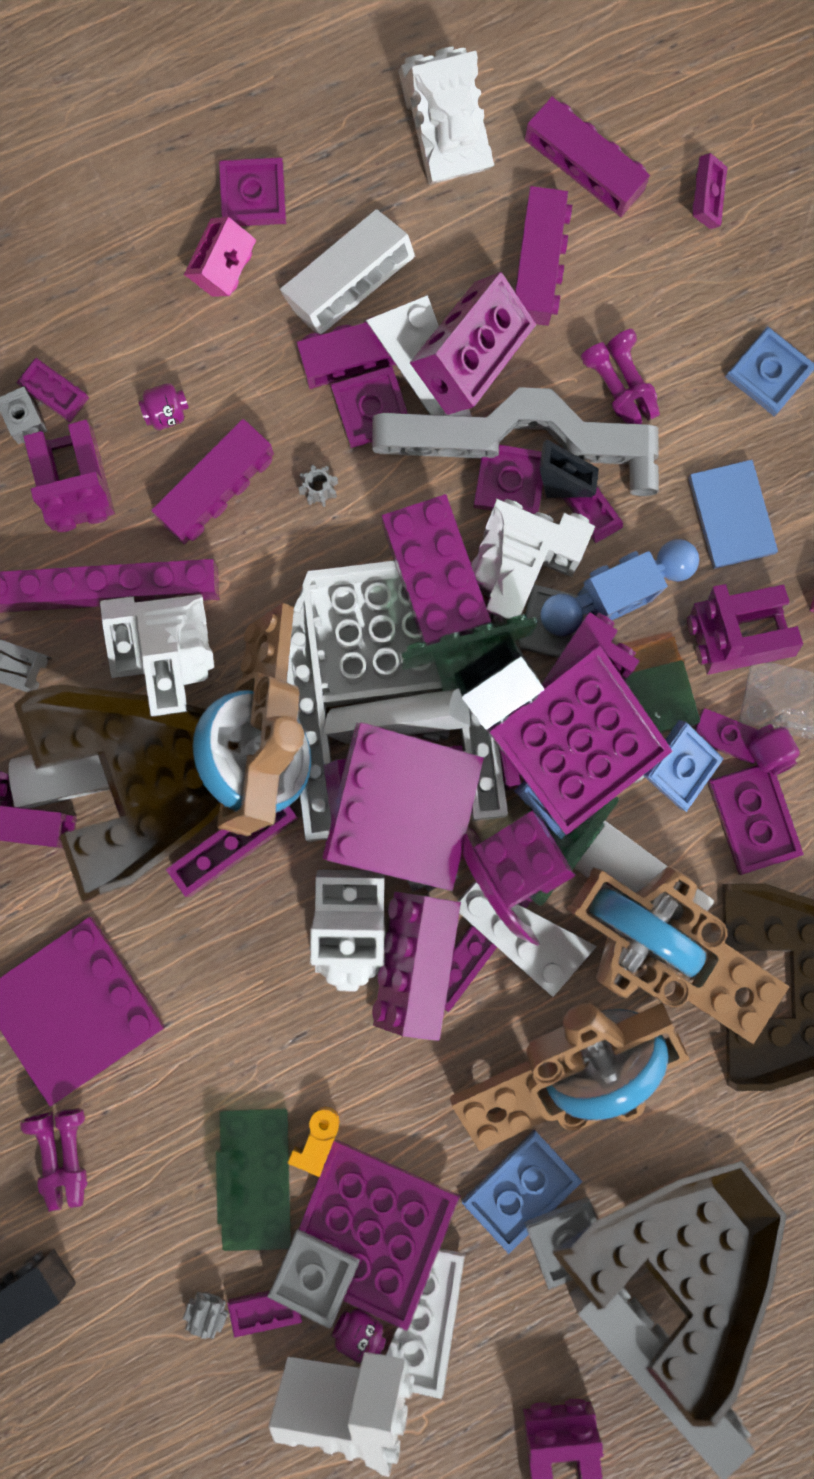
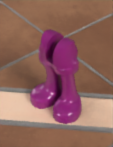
(623, 405)
(53, 1176)

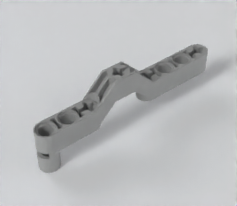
(524, 409)

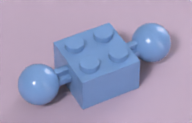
(621, 588)

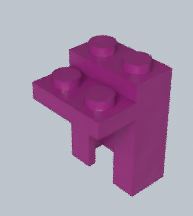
(76, 498)
(597, 631)
(719, 635)
(30, 825)
(563, 1435)

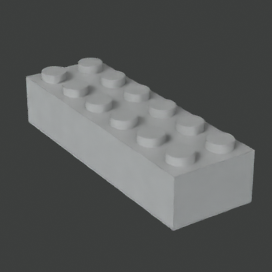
(634, 1342)

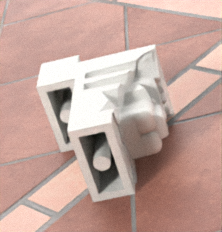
(447, 113)
(515, 550)
(159, 640)
(348, 927)
(345, 1408)

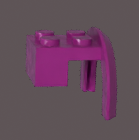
(515, 867)

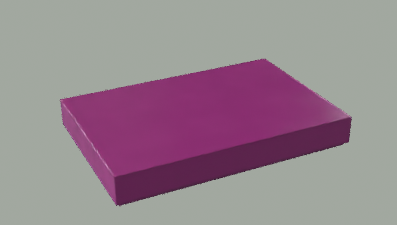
(755, 819)

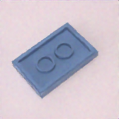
(732, 514)
(519, 1189)

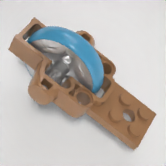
(250, 740)
(676, 947)
(623, 1071)

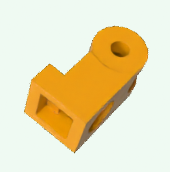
(323, 1130)

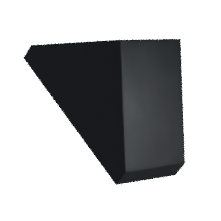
(566, 474)

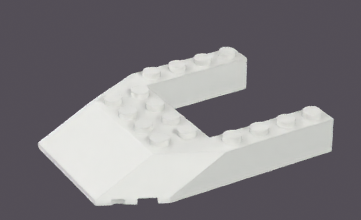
(349, 652)

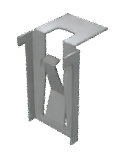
(36, 659)

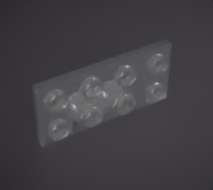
(779, 698)

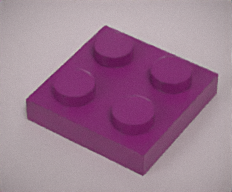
(253, 191)
(363, 398)
(510, 476)

